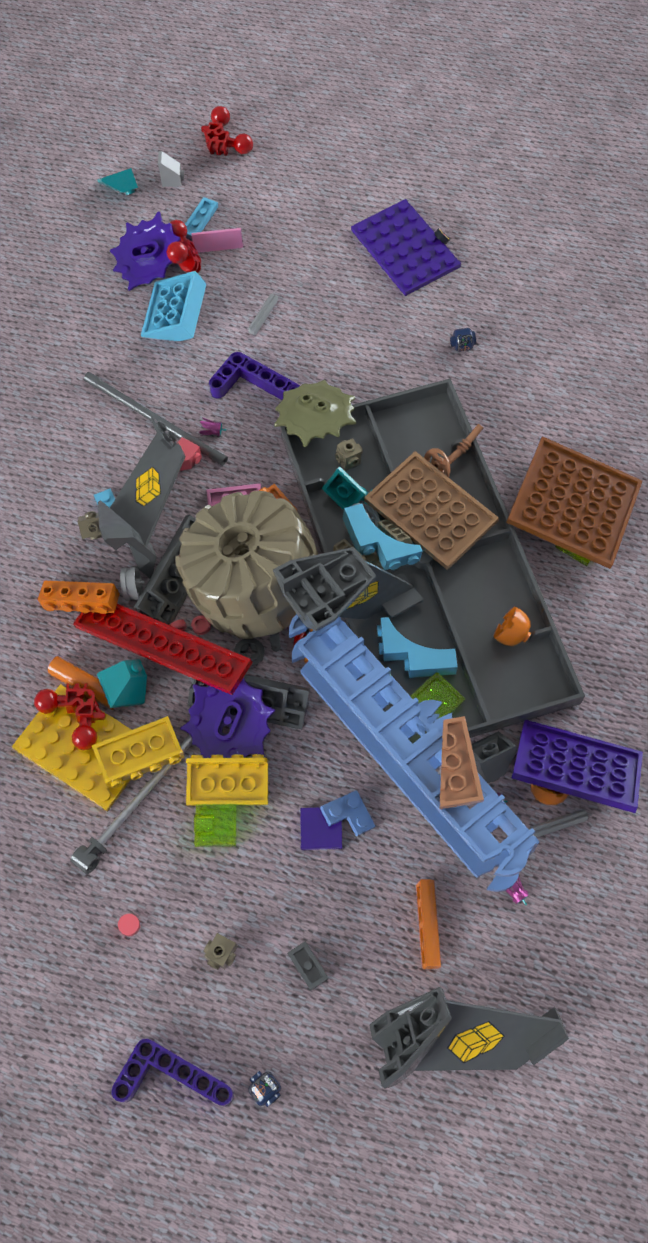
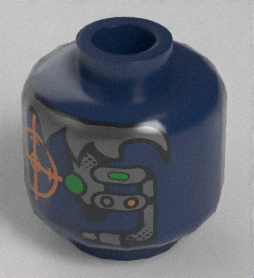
(463, 339)
(264, 1088)

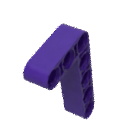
(243, 366)
(172, 1070)

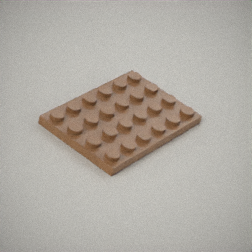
(431, 510)

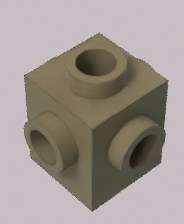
(348, 454)
(89, 525)
(219, 944)

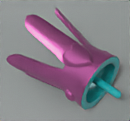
(214, 427)
(519, 892)

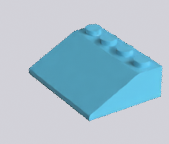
(174, 308)

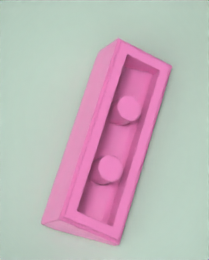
(217, 240)
(214, 495)

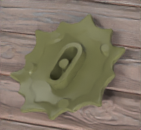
(315, 411)

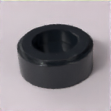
(441, 236)

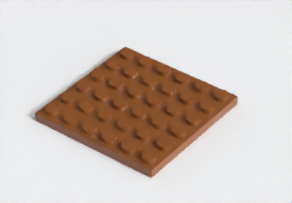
(575, 502)

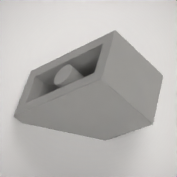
(170, 171)

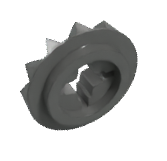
(256, 647)

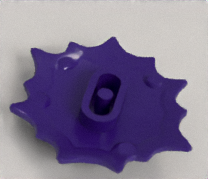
(143, 251)
(213, 712)

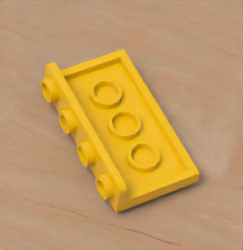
(138, 752)
(227, 780)

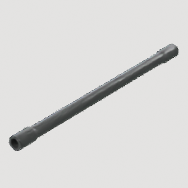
(95, 381)

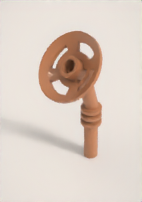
(444, 464)

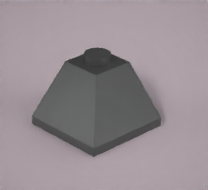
(493, 756)

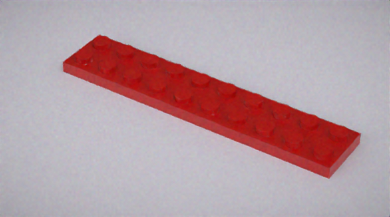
(168, 646)

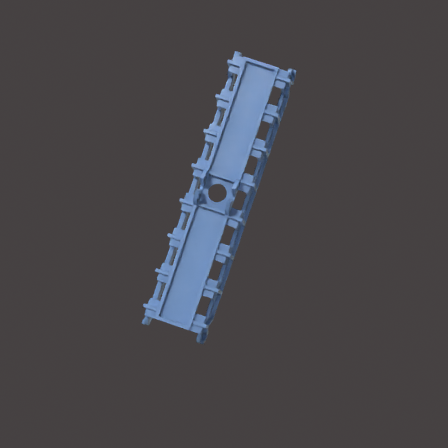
(334, 666)

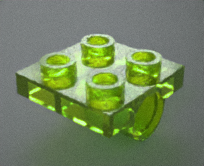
(215, 825)

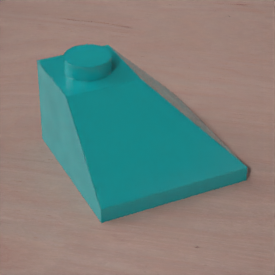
(121, 181)
(343, 489)
(124, 683)

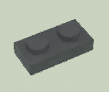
(308, 966)

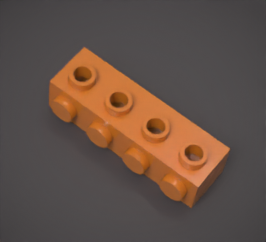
(79, 596)

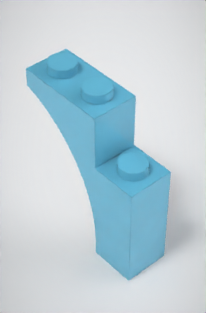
(369, 538)
(417, 659)

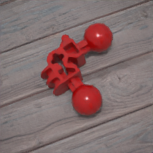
(219, 140)
(184, 251)
(75, 701)

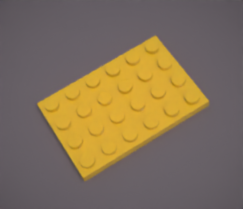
(50, 746)

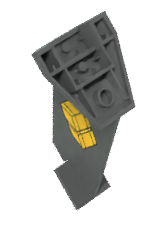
(142, 499)
(344, 587)
(461, 1036)

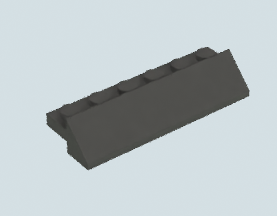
(165, 589)
(287, 699)

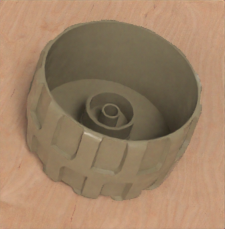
(231, 562)

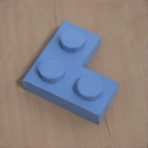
(350, 808)

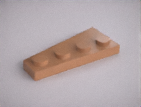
(459, 772)

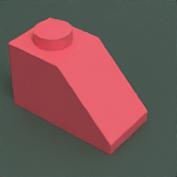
(192, 454)

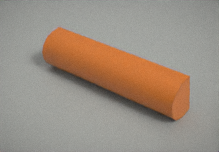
(72, 674)
(428, 924)

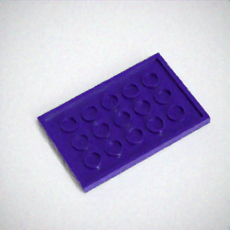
(405, 247)
(578, 766)

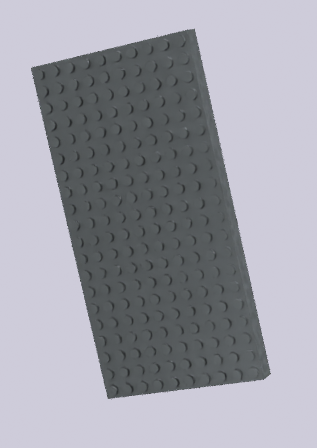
(472, 596)

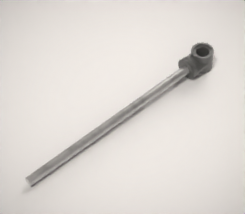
(86, 858)

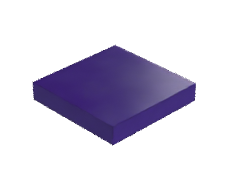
(317, 833)

